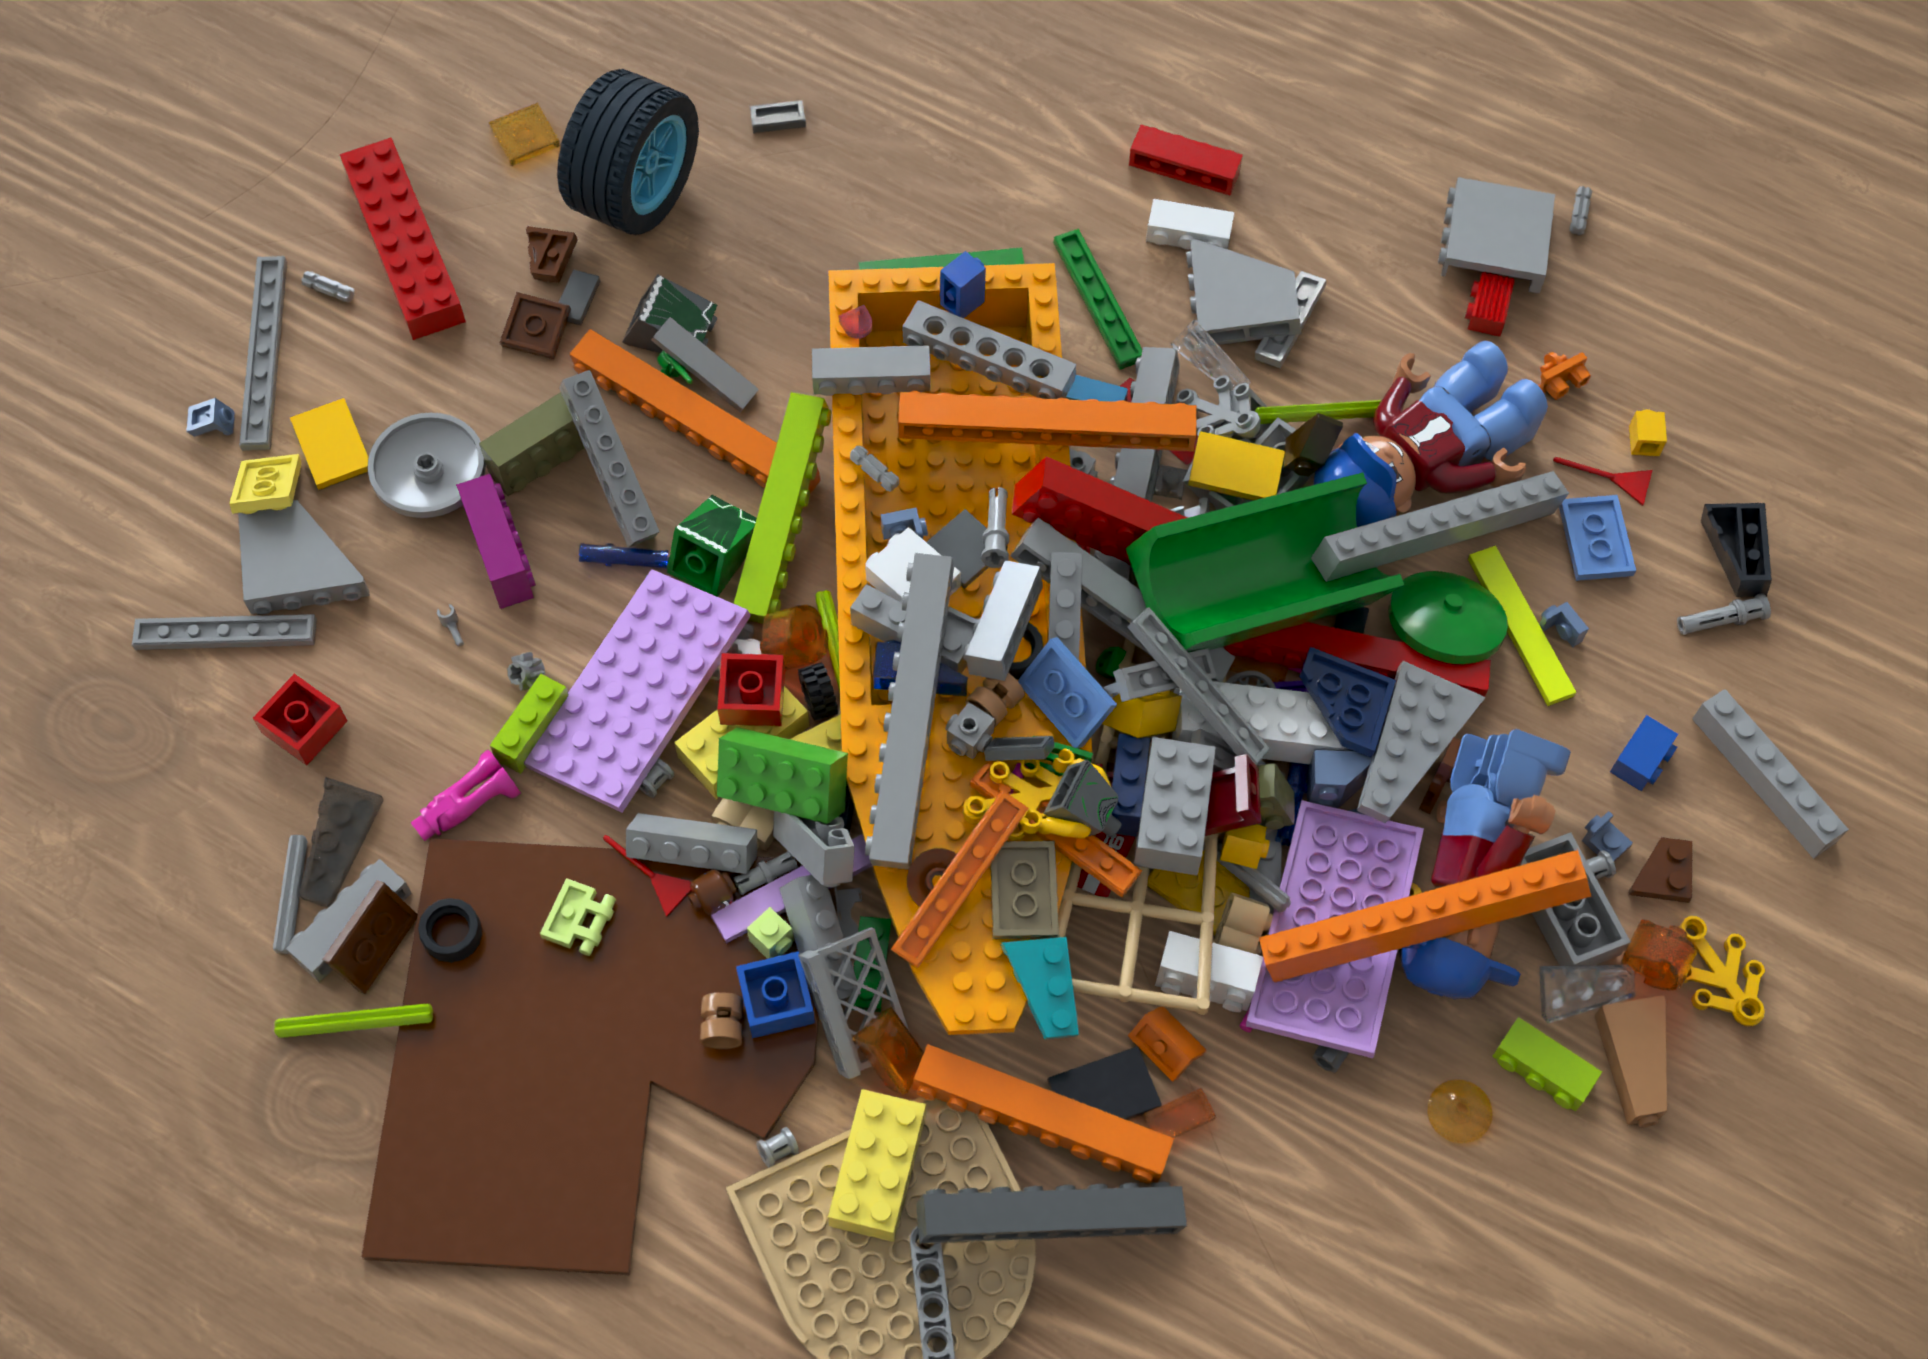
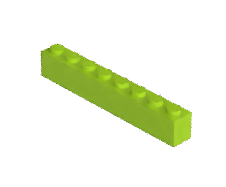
(782, 505)

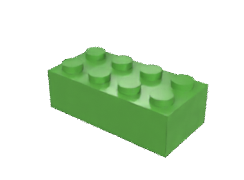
(782, 775)

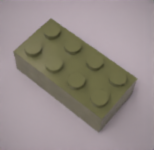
(531, 445)

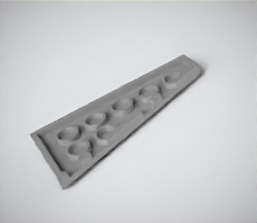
(1416, 729)

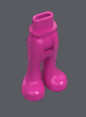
(451, 806)

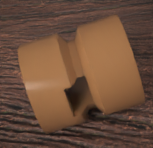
(997, 697)
(722, 1016)

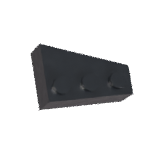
(1741, 545)

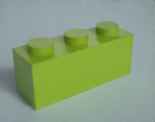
(528, 722)
(1546, 1065)

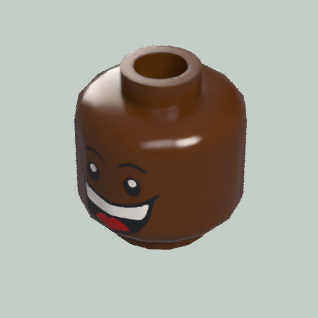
(712, 892)

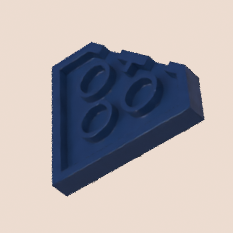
(1349, 698)

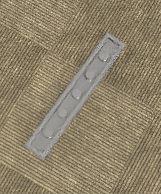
(224, 632)
(1197, 686)

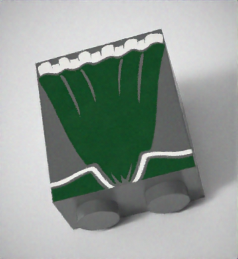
(667, 300)

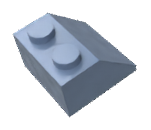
(1335, 776)

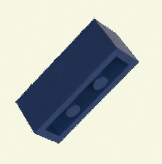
(1129, 781)

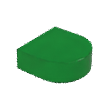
(1109, 661)

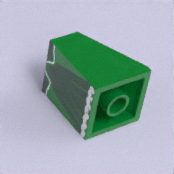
(711, 545)

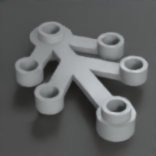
(1243, 424)

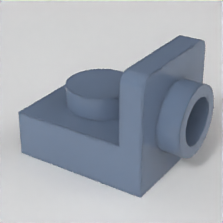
(210, 416)
(899, 521)
(1567, 622)
(1605, 836)

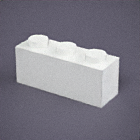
(1179, 223)

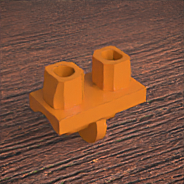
(1559, 370)

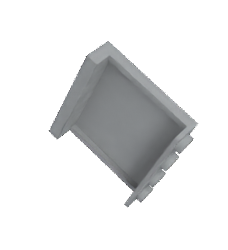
(1498, 230)

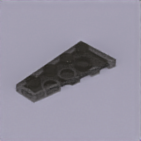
(340, 831)

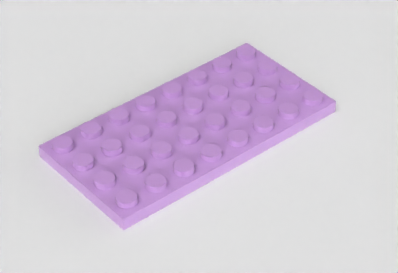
(637, 690)
(1335, 868)

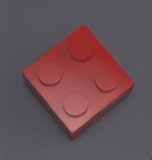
(751, 689)
(300, 719)

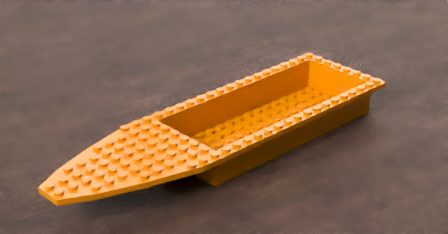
(966, 969)

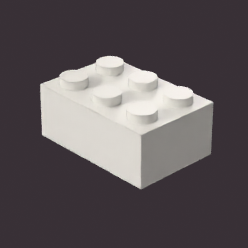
(1232, 972)

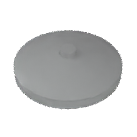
(421, 462)

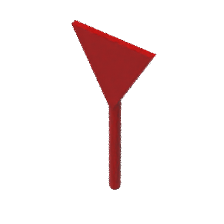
(1632, 483)
(668, 889)

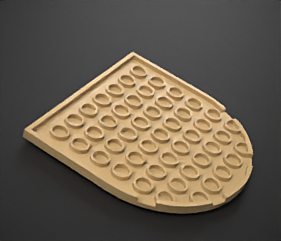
(856, 1291)

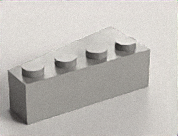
(818, 846)

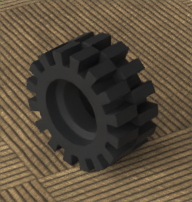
(818, 691)

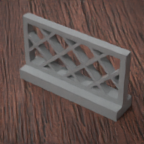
(1151, 678)
(829, 1005)

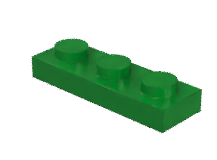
(882, 928)

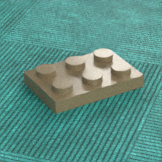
(1024, 891)

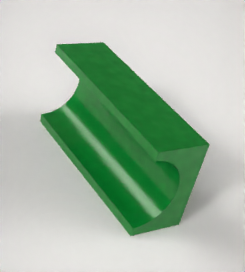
(1252, 567)

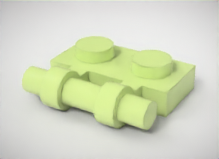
(569, 913)

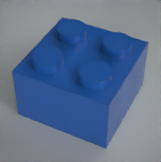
(775, 994)

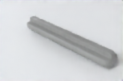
(1256, 882)
(290, 893)

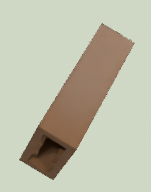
(1636, 1054)

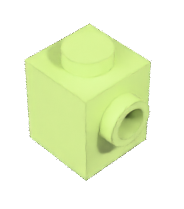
(770, 934)

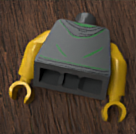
(1080, 802)

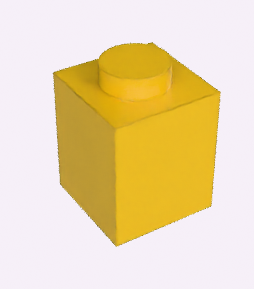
(1647, 433)
(1245, 846)

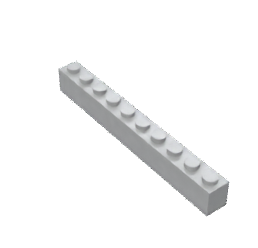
(1138, 468)
(1438, 526)
(911, 712)

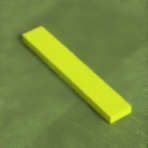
(1523, 627)

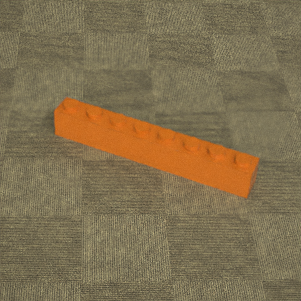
(1042, 1114)

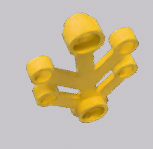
(1027, 793)
(1725, 976)

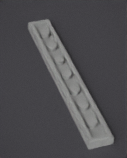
(263, 354)

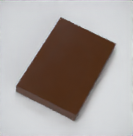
(370, 937)

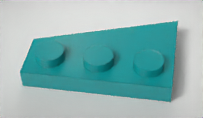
(1046, 979)

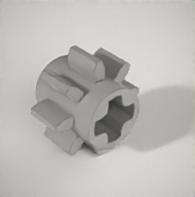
(525, 670)

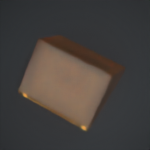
(890, 1050)

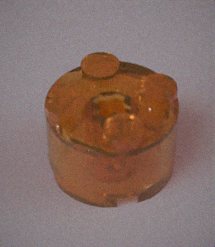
(795, 635)
(1660, 955)

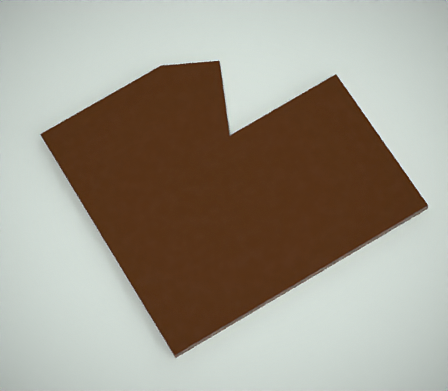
(532, 1085)

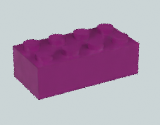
(497, 540)

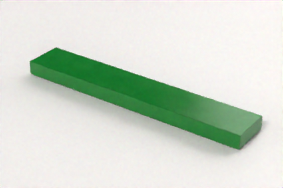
(991, 257)
(1098, 298)

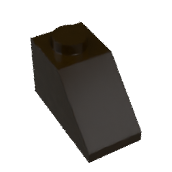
(1311, 444)

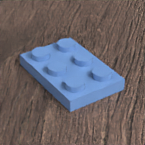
(1597, 537)
(1066, 693)

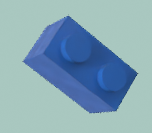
(962, 285)
(1644, 753)

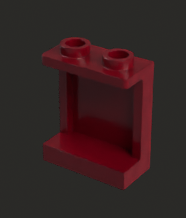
(1234, 797)

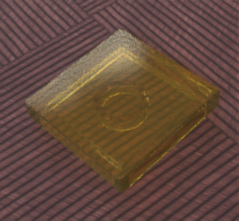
(524, 134)

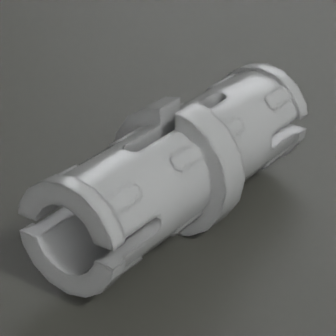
(765, 872)

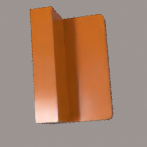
(1166, 1042)

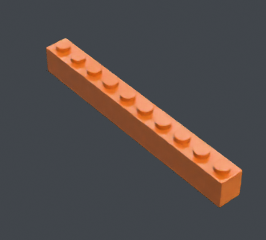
(677, 407)
(1047, 421)
(1425, 916)

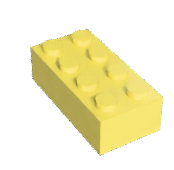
(700, 745)
(877, 1165)

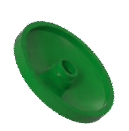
(1448, 617)

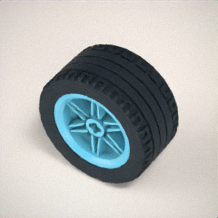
(627, 151)

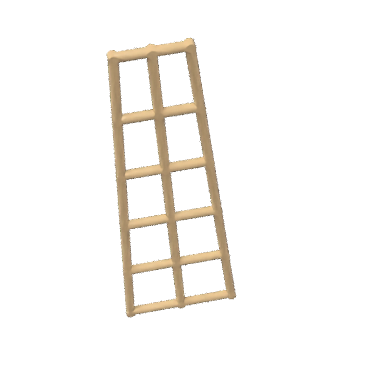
(1138, 909)

